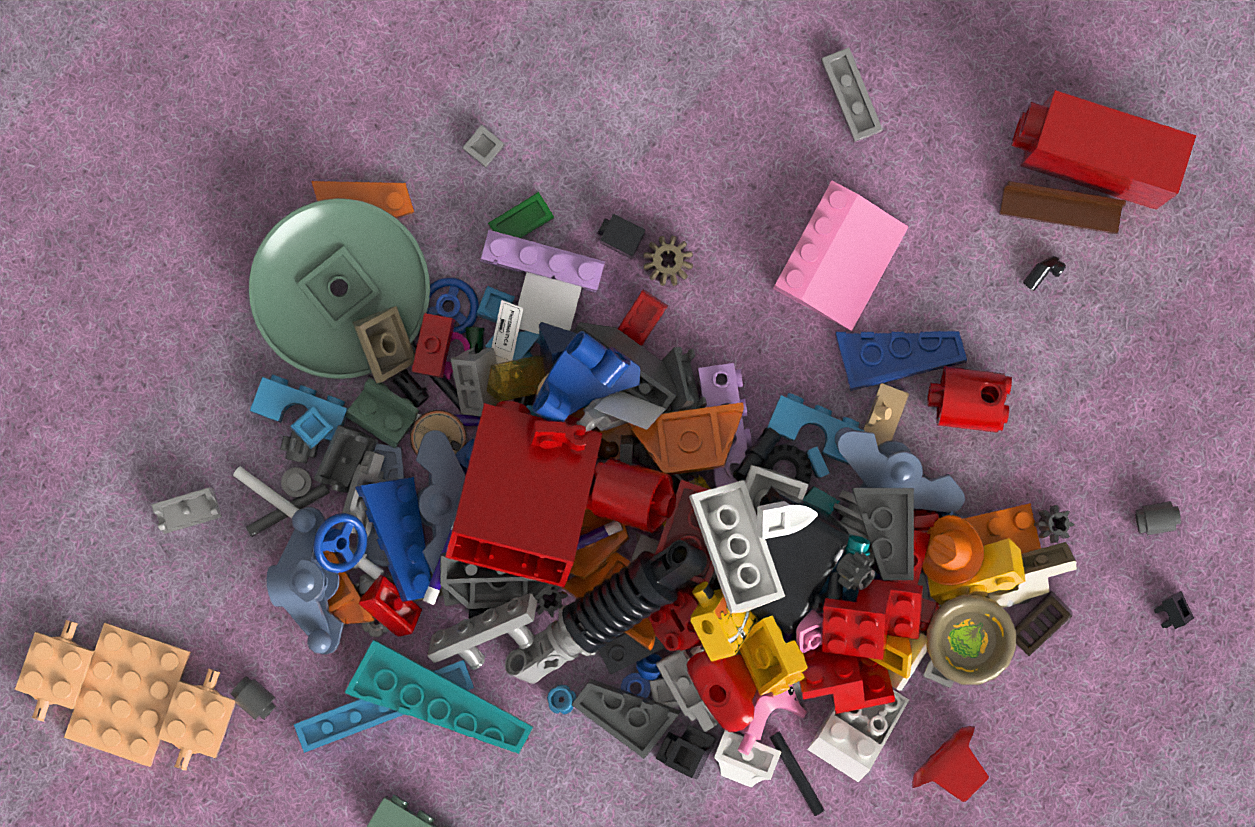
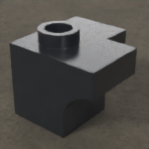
(688, 752)

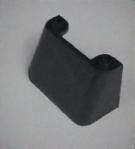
(801, 562)

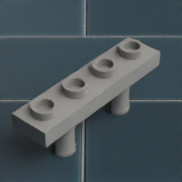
(469, 633)

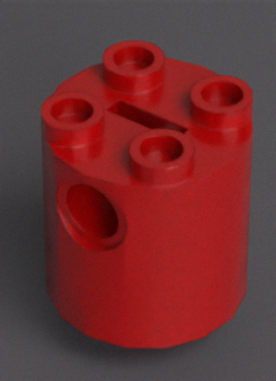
(962, 398)
(632, 495)
(673, 622)

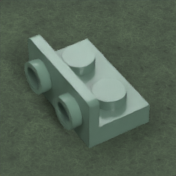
(383, 413)

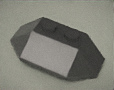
(655, 381)
(485, 587)

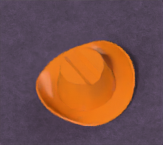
(953, 551)

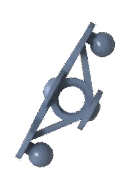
(896, 467)
(441, 497)
(305, 586)

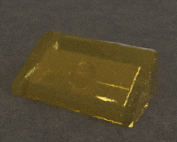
(515, 378)

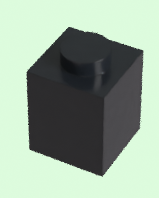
(621, 235)

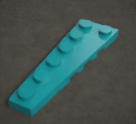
(414, 690)

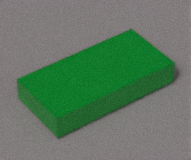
(523, 217)

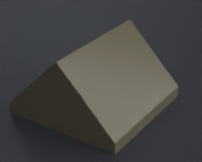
(384, 343)

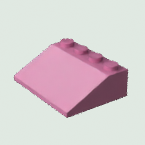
(841, 256)

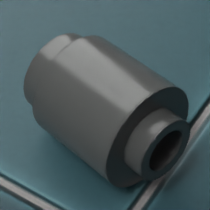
(1157, 518)
(253, 698)

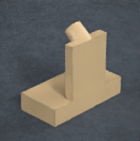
(885, 413)

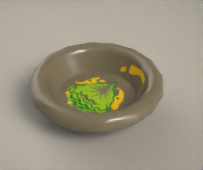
(971, 639)

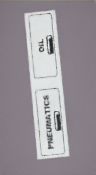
(506, 331)

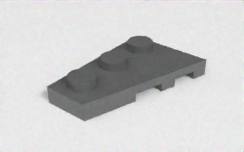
(889, 528)
(625, 716)

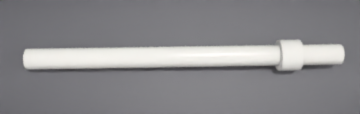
(289, 509)

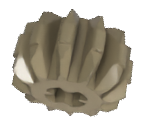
(658, 260)

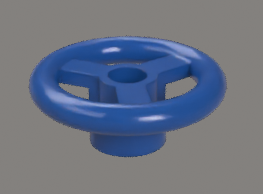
(451, 296)
(337, 540)

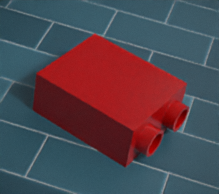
(1104, 149)
(522, 501)

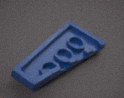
(885, 357)
(398, 523)

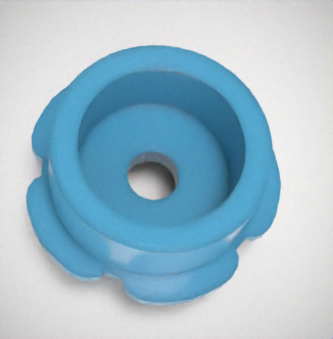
(554, 696)

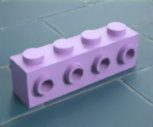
(720, 387)

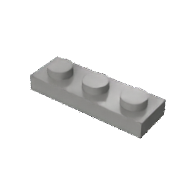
(851, 94)

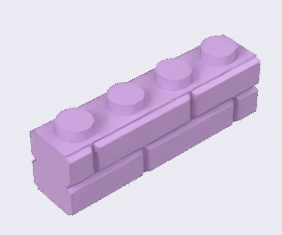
(541, 260)

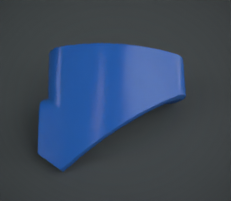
(583, 374)

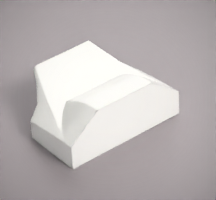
(745, 768)

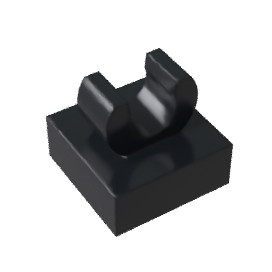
(1177, 610)

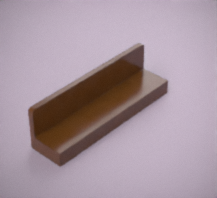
(1061, 207)

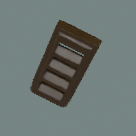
(1059, 605)

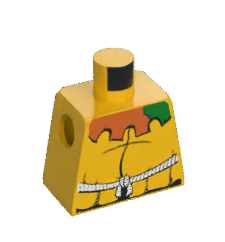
(715, 626)

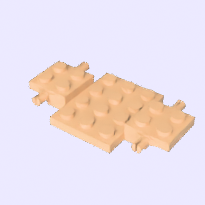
(126, 694)

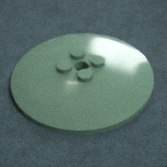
(309, 252)

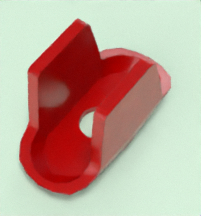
(731, 707)
(953, 767)

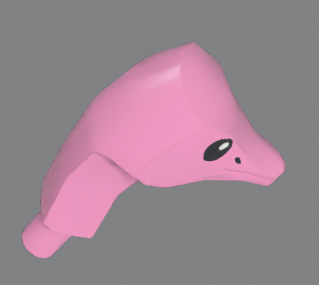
(763, 707)

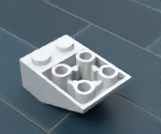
(857, 736)

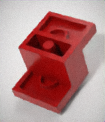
(864, 625)
(849, 679)

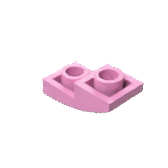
(810, 631)

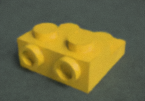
(770, 659)

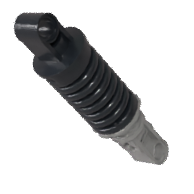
(608, 610)

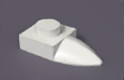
(782, 519)

